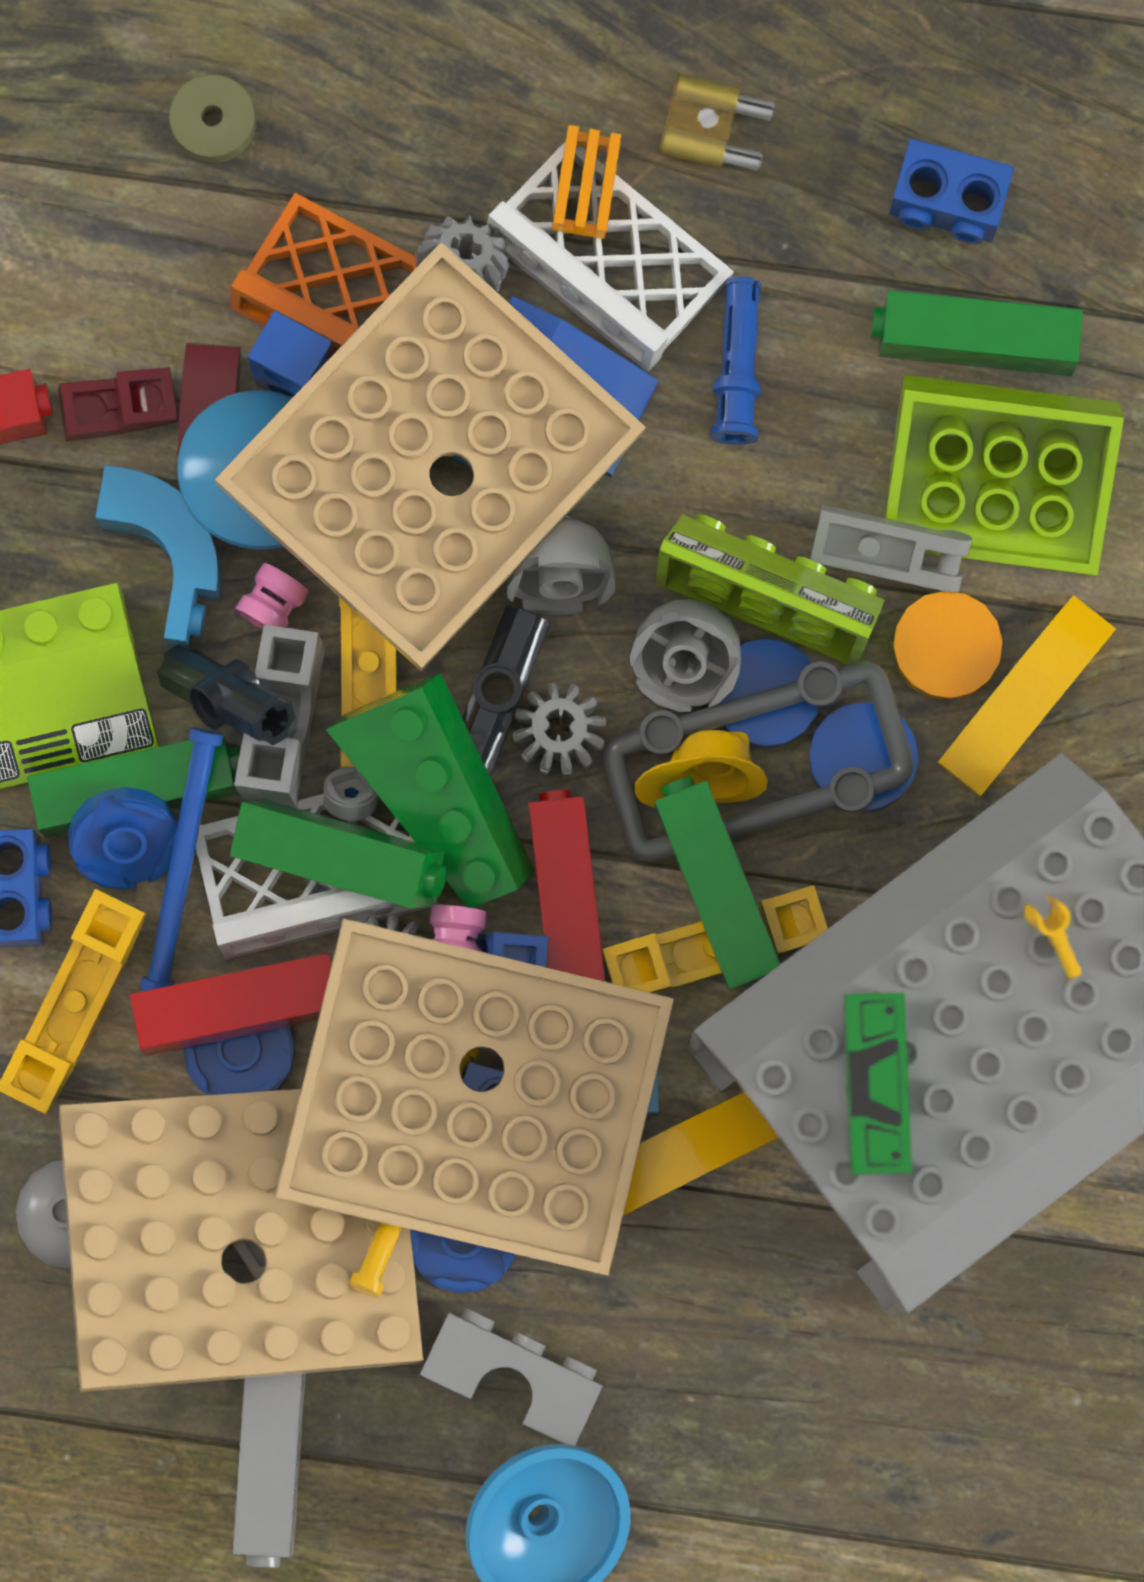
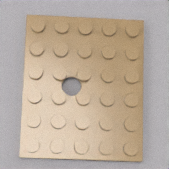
(420, 380)
(512, 1168)
(153, 1207)

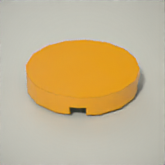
(947, 645)

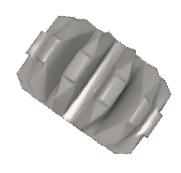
(472, 245)
(579, 729)

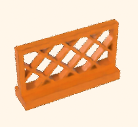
(258, 297)

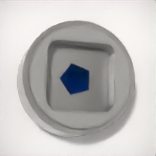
(349, 795)

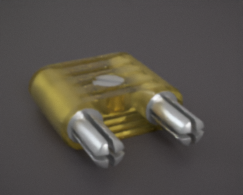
(702, 122)

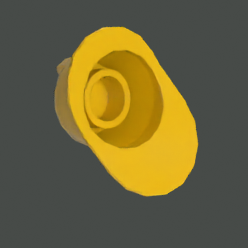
(711, 756)

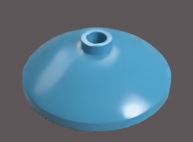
(209, 448)
(573, 1535)

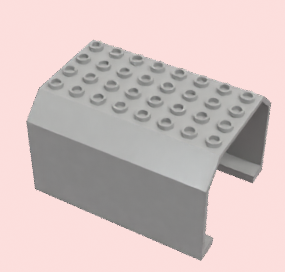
(1009, 1062)

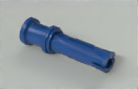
(736, 386)

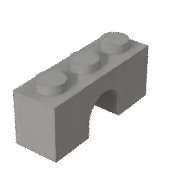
(291, 667)
(559, 1393)

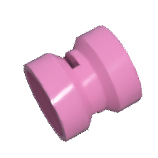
(268, 608)
(457, 925)

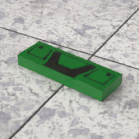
(877, 1083)

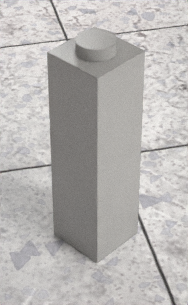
(269, 1469)

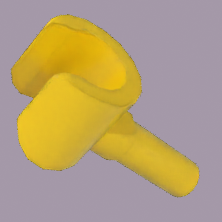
(1054, 927)

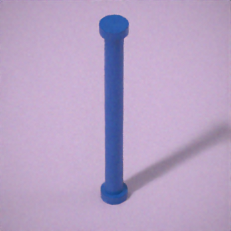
(182, 858)

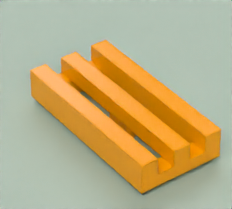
(592, 142)

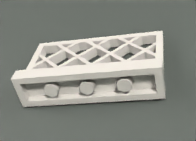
(587, 292)
(285, 919)

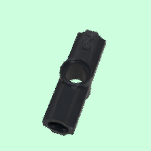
(511, 658)
(226, 694)

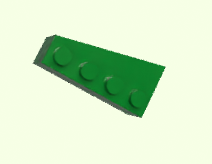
(437, 786)

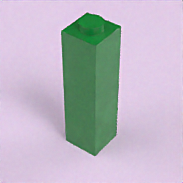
(978, 333)
(158, 770)
(339, 854)
(716, 881)

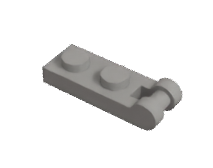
(889, 548)

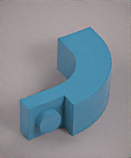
(155, 510)

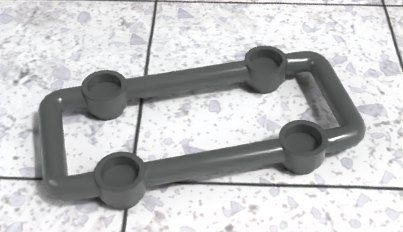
(819, 686)

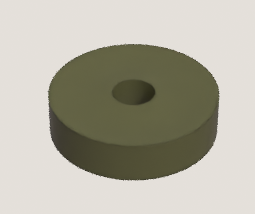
(209, 95)

